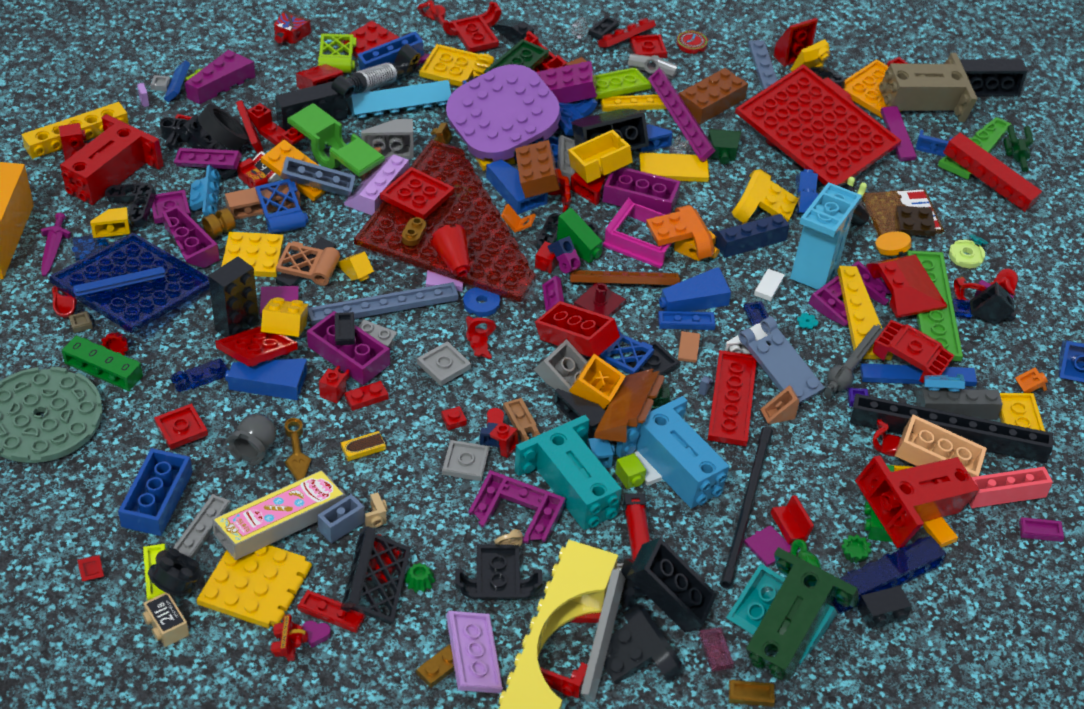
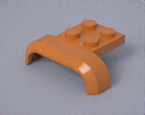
(682, 225)

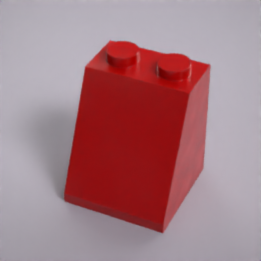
(317, 76)

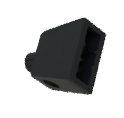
(993, 305)

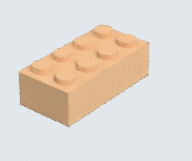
(928, 443)

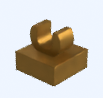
(442, 133)

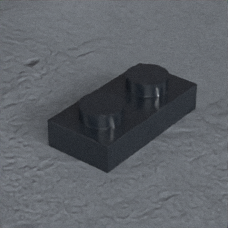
(603, 27)

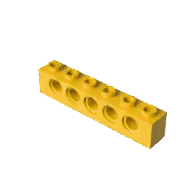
(48, 140)

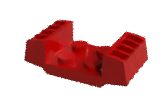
(912, 347)

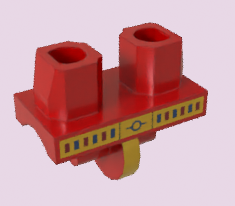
(291, 637)

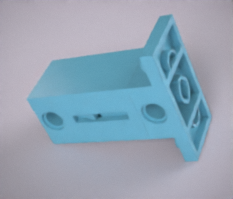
(824, 235)

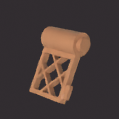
(320, 266)

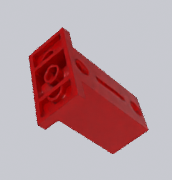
(109, 160)
(915, 494)

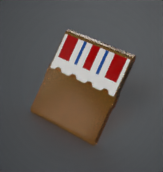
(883, 208)

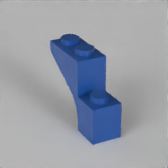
(806, 189)

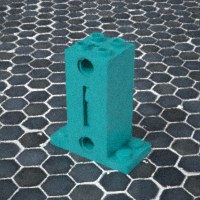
(572, 472)

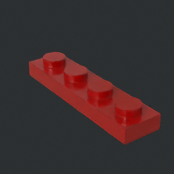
(622, 34)

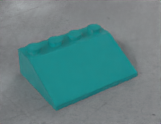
(756, 600)

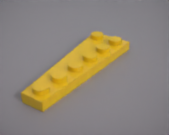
(858, 308)

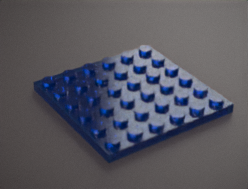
(136, 303)

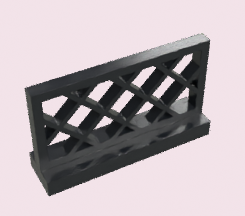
(361, 566)

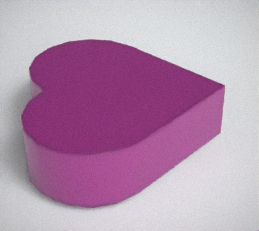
(317, 632)

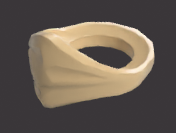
(515, 537)

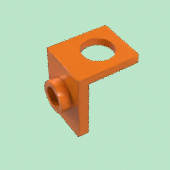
(514, 221)

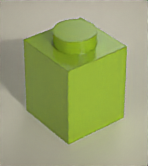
(630, 471)

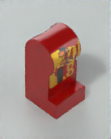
(251, 174)

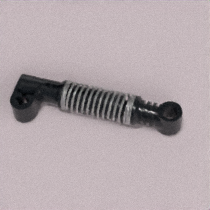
(378, 75)

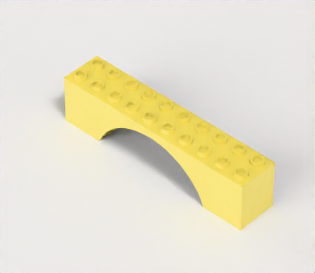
(575, 590)

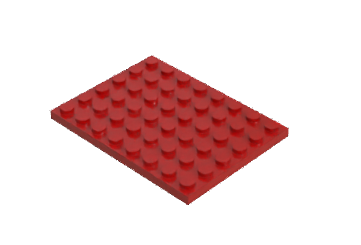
(818, 126)

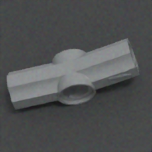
(642, 62)

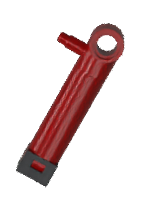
(635, 514)

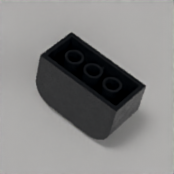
(627, 123)

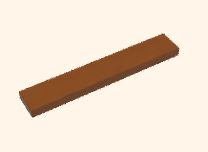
(624, 277)

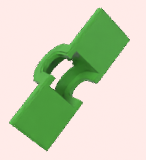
(324, 130)

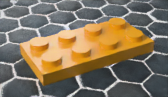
(275, 158)

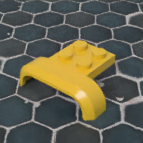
(766, 195)

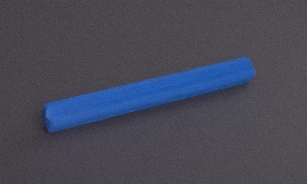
(119, 281)

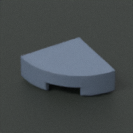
(705, 385)

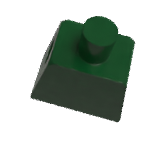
(725, 144)

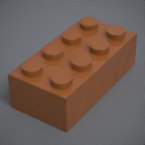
(714, 95)

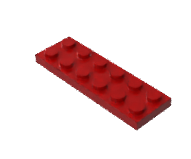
(732, 398)

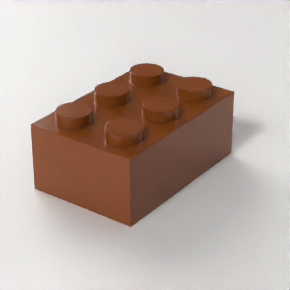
(537, 169)

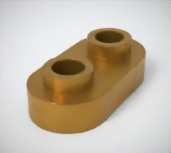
(413, 231)

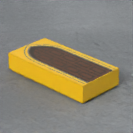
(363, 446)

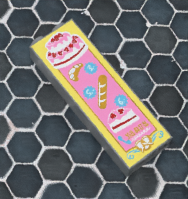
(276, 514)

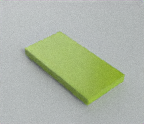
(620, 83)

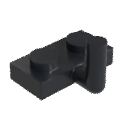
(630, 589)

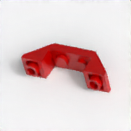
(262, 119)

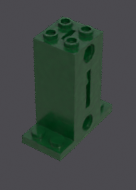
(795, 614)

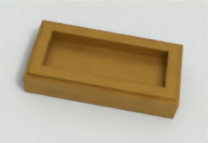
(751, 693)

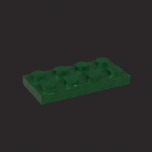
(523, 54)

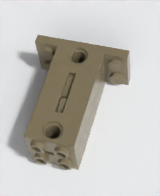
(929, 87)

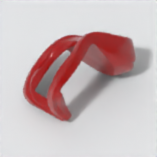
(433, 12)
(1007, 280)
(960, 286)
(64, 304)
(889, 442)

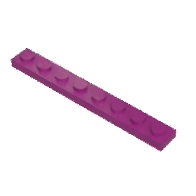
(681, 115)

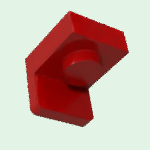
(507, 438)

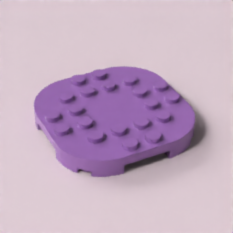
(503, 111)

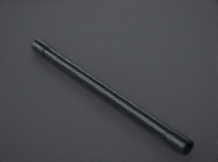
(730, 570)

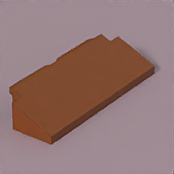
(629, 405)

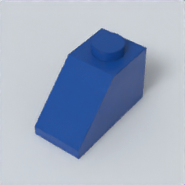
(657, 138)

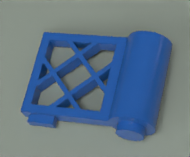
(288, 218)
(621, 362)

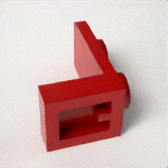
(568, 686)

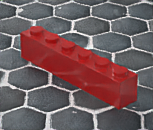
(992, 172)

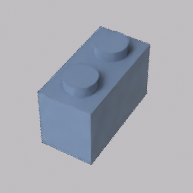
(341, 518)

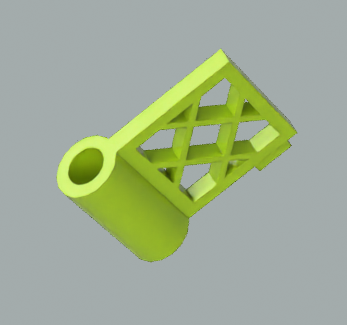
(335, 59)

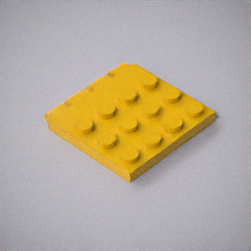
(255, 586)

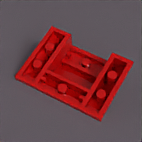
(909, 285)

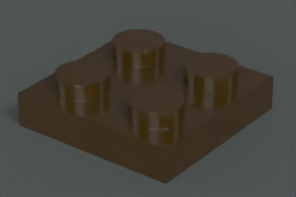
(915, 220)

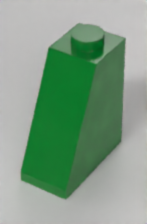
(585, 241)

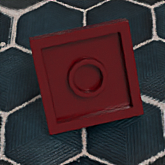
(600, 300)

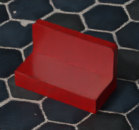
(793, 520)

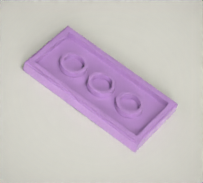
(474, 652)

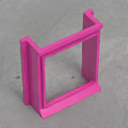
(632, 246)

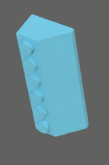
(399, 98)

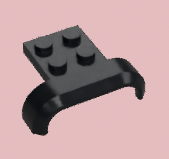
(498, 575)
(638, 645)

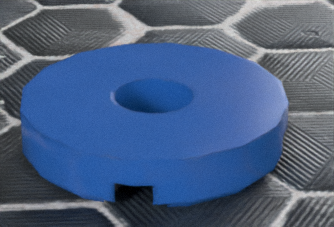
(476, 294)

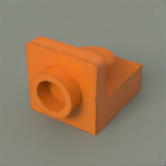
(1031, 381)

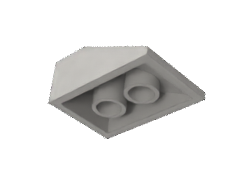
(393, 137)
(561, 366)

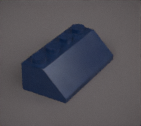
(751, 235)

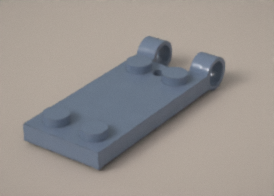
(781, 361)

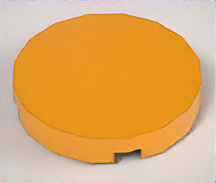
(893, 243)

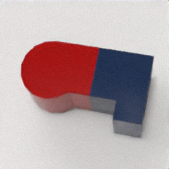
(494, 417)

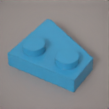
(935, 382)

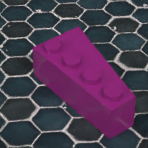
(219, 76)

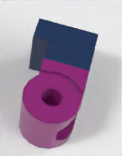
(565, 254)

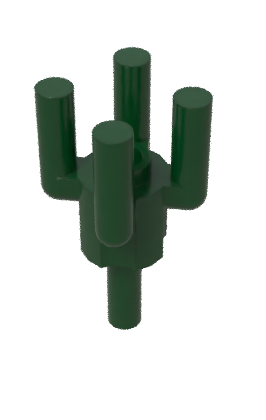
(1019, 147)

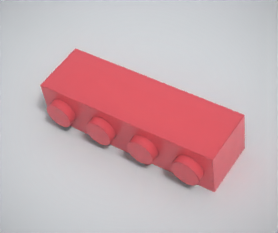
(1011, 487)

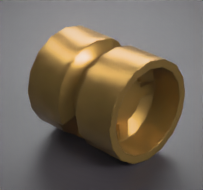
(220, 222)

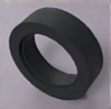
(223, 127)

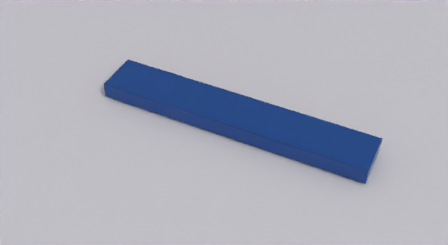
(909, 374)

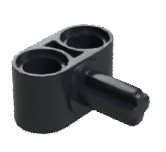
(169, 129)

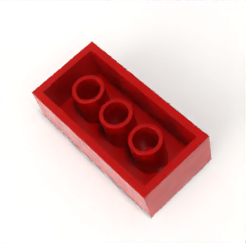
(583, 328)

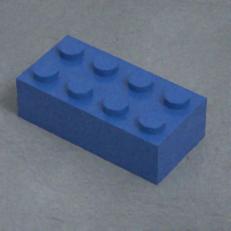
(155, 492)

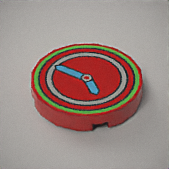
(692, 42)

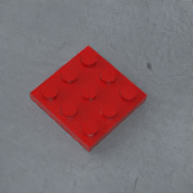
(369, 37)
(417, 193)
(256, 346)

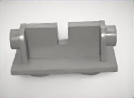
(380, 333)

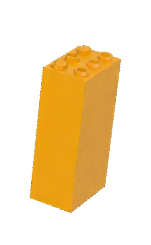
(15, 210)

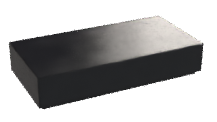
(344, 328)

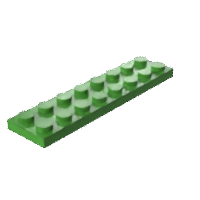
(939, 323)

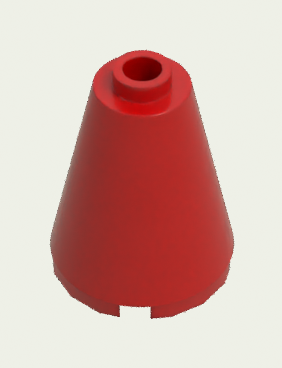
(452, 248)

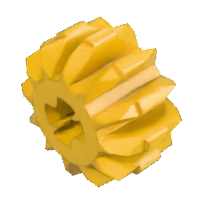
(482, 62)

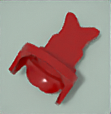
(564, 190)
(479, 337)

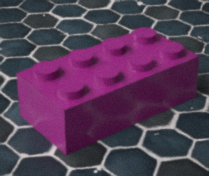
(571, 82)
(642, 188)
(362, 360)

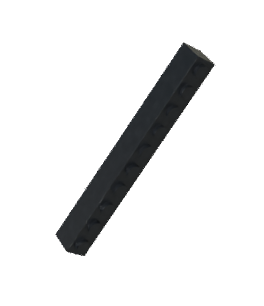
(993, 435)

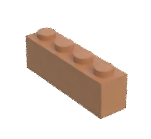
(246, 202)

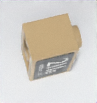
(165, 619)

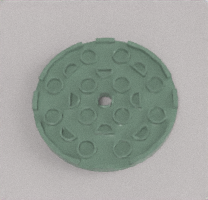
(70, 414)

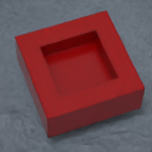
(454, 418)
(90, 567)

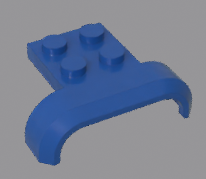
(575, 111)

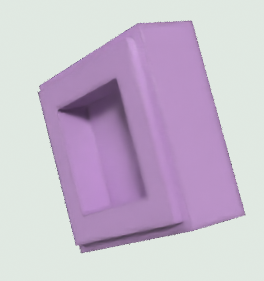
(143, 95)

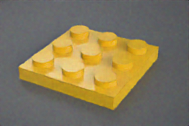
(449, 64)
(256, 249)

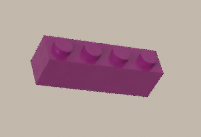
(191, 239)

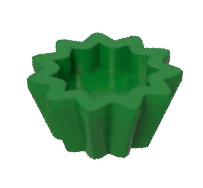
(856, 548)
(419, 577)

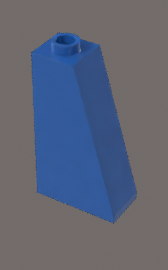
(507, 182)
(697, 293)
(269, 378)

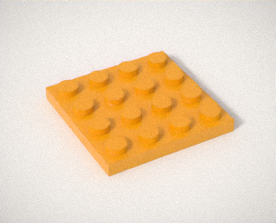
(864, 87)

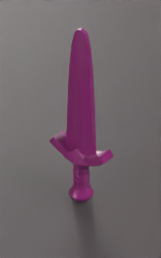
(53, 241)

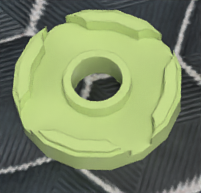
(958, 256)

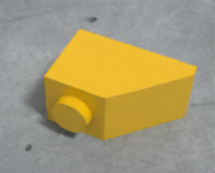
(111, 223)
(356, 266)

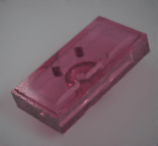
(715, 649)

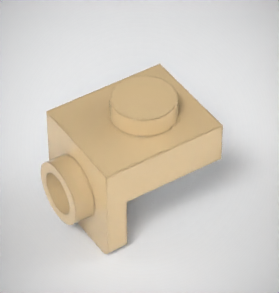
(378, 515)

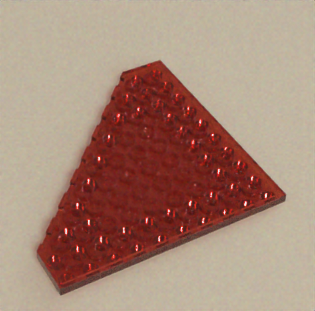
(493, 252)

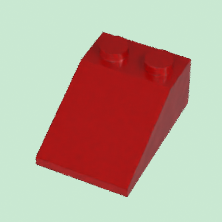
(794, 40)

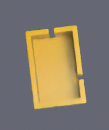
(600, 156)

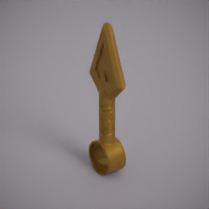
(297, 462)

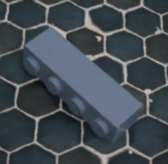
(317, 176)

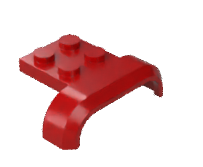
(474, 30)

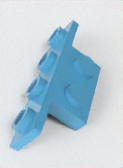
(205, 192)

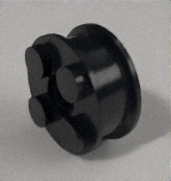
(174, 572)

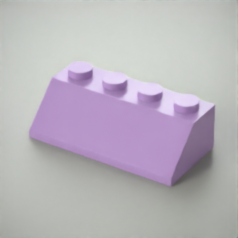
(367, 195)

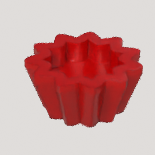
(115, 342)

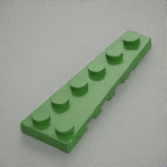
(986, 138)

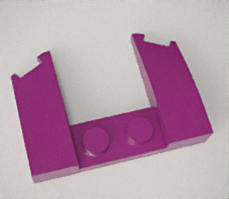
(827, 298)
(498, 486)

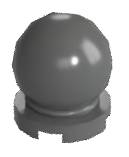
(252, 438)

